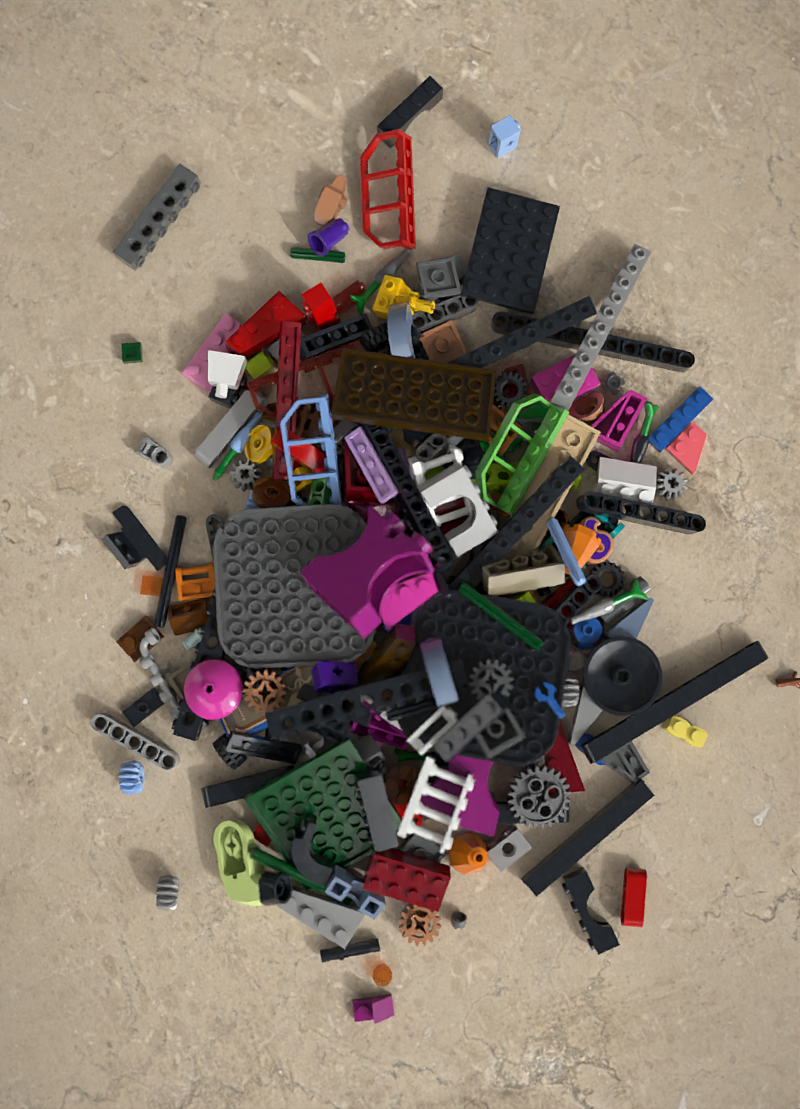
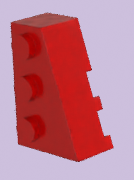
(319, 307)

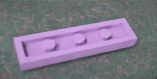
(371, 465)

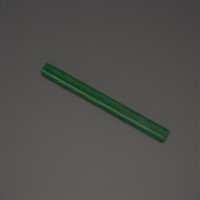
(289, 869)

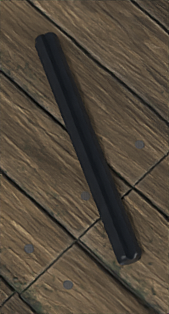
(169, 574)

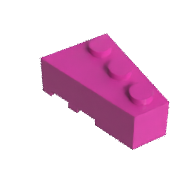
(619, 420)
(407, 596)

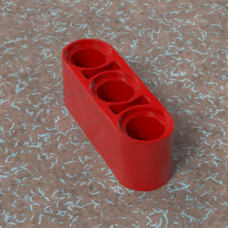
(633, 897)

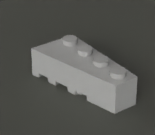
(325, 915)

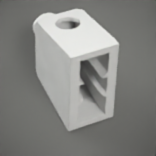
(225, 371)

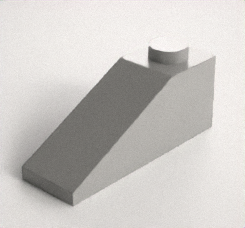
(583, 717)

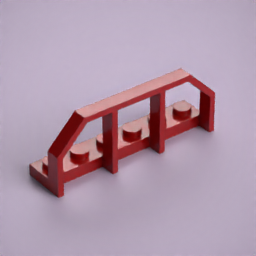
(405, 185)

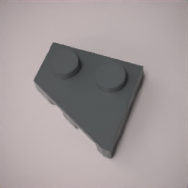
(627, 763)

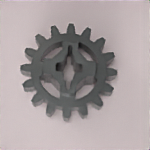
(500, 680)

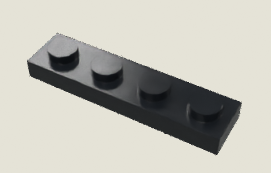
(262, 747)

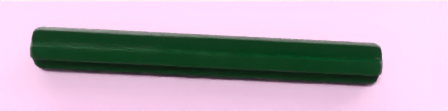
(500, 616)

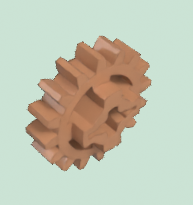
(256, 691)
(412, 928)

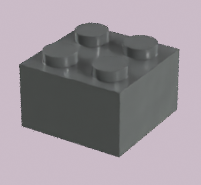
(499, 735)

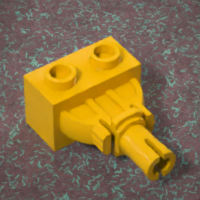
(395, 291)

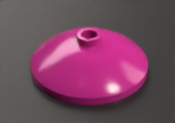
(226, 689)

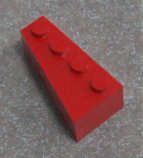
(264, 326)

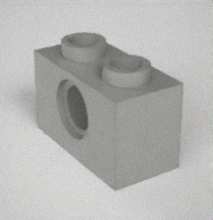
(519, 848)

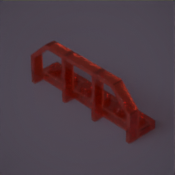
(307, 366)

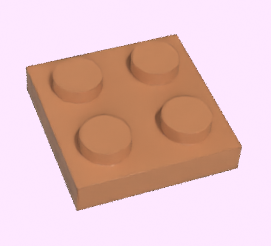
(443, 343)

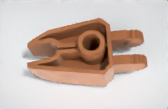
(331, 201)

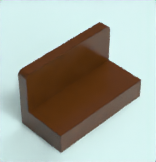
(188, 616)

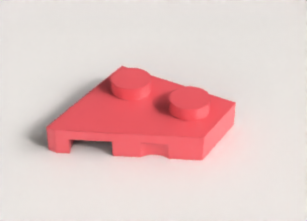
(688, 447)

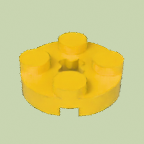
(259, 444)

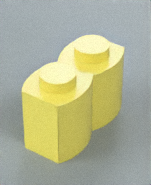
(687, 733)

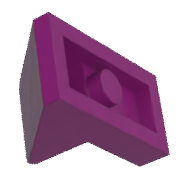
(373, 1008)

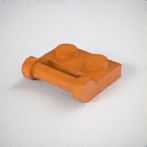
(198, 587)

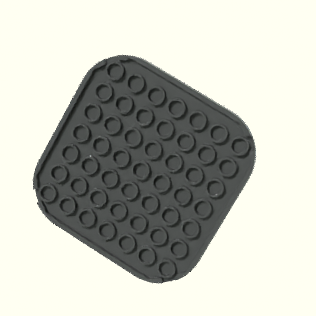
(262, 600)

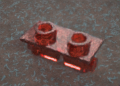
(343, 301)

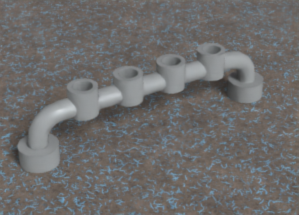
(158, 676)

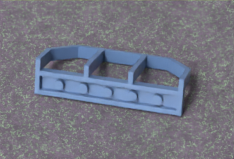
(328, 444)

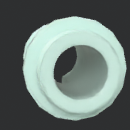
(193, 639)

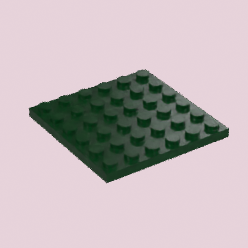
(327, 790)

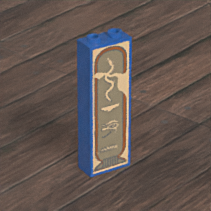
(248, 721)

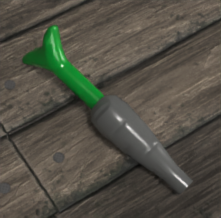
(389, 269)

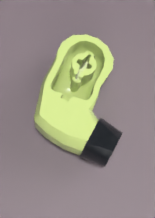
(243, 877)

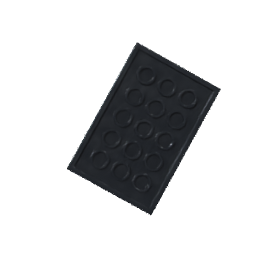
(510, 250)

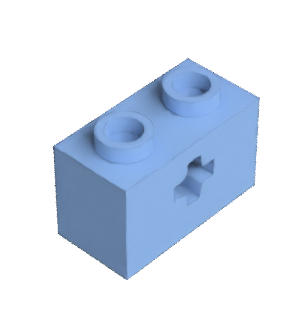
(504, 136)

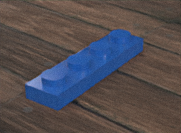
(679, 419)

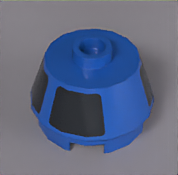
(586, 633)

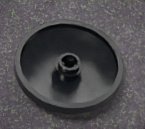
(622, 676)

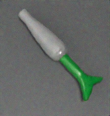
(607, 604)

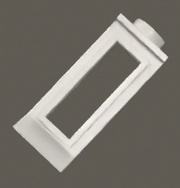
(448, 714)

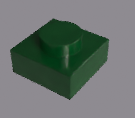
(132, 352)

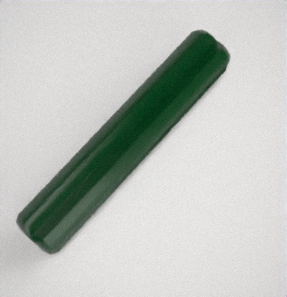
(309, 254)

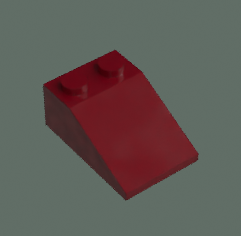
(354, 480)

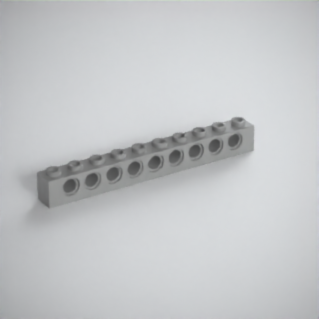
(600, 327)

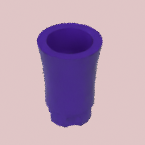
(327, 236)

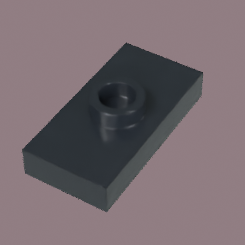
(143, 707)

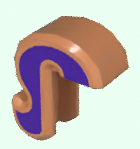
(606, 545)

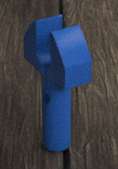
(550, 700)

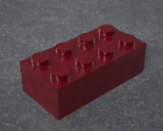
(407, 878)

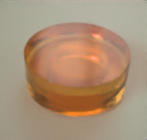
(382, 975)

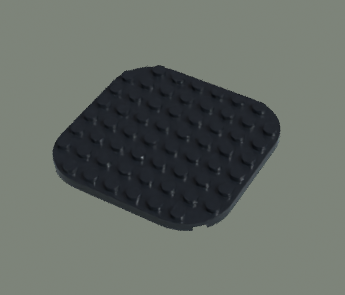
(478, 637)

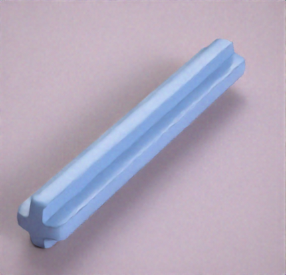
(566, 552)

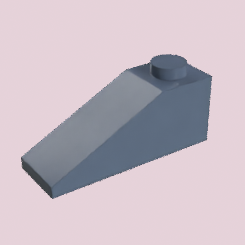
(632, 623)

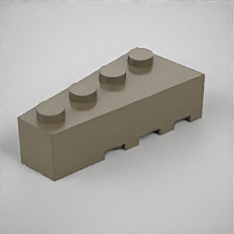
(524, 573)

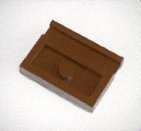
(131, 639)

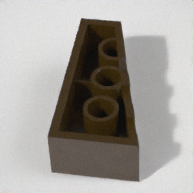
(389, 658)

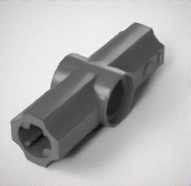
(623, 607)

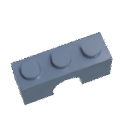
(343, 883)

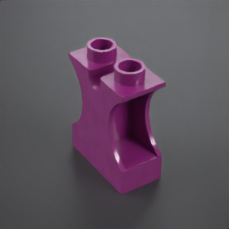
(363, 574)
(481, 810)

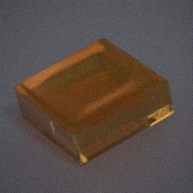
(151, 585)

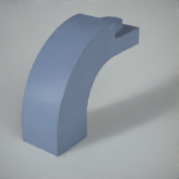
(399, 330)
(438, 671)

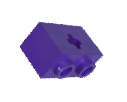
(334, 676)

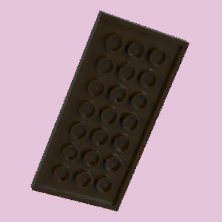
(414, 394)

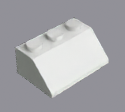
(626, 480)

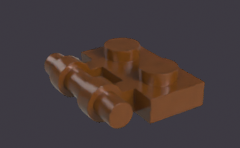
(314, 430)

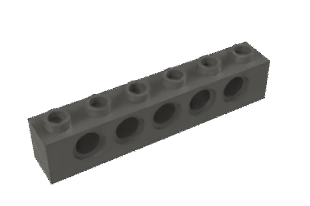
(157, 207)

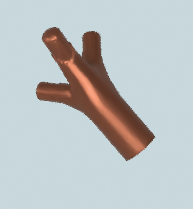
(790, 681)

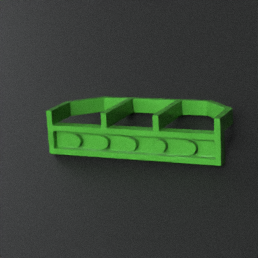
(532, 458)

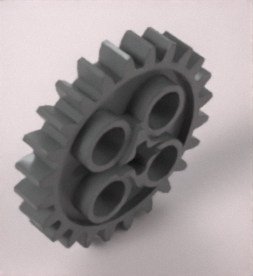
(554, 801)

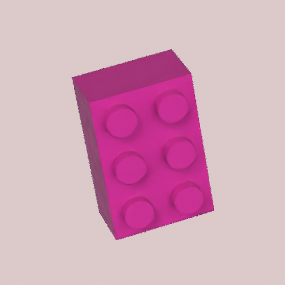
(548, 381)

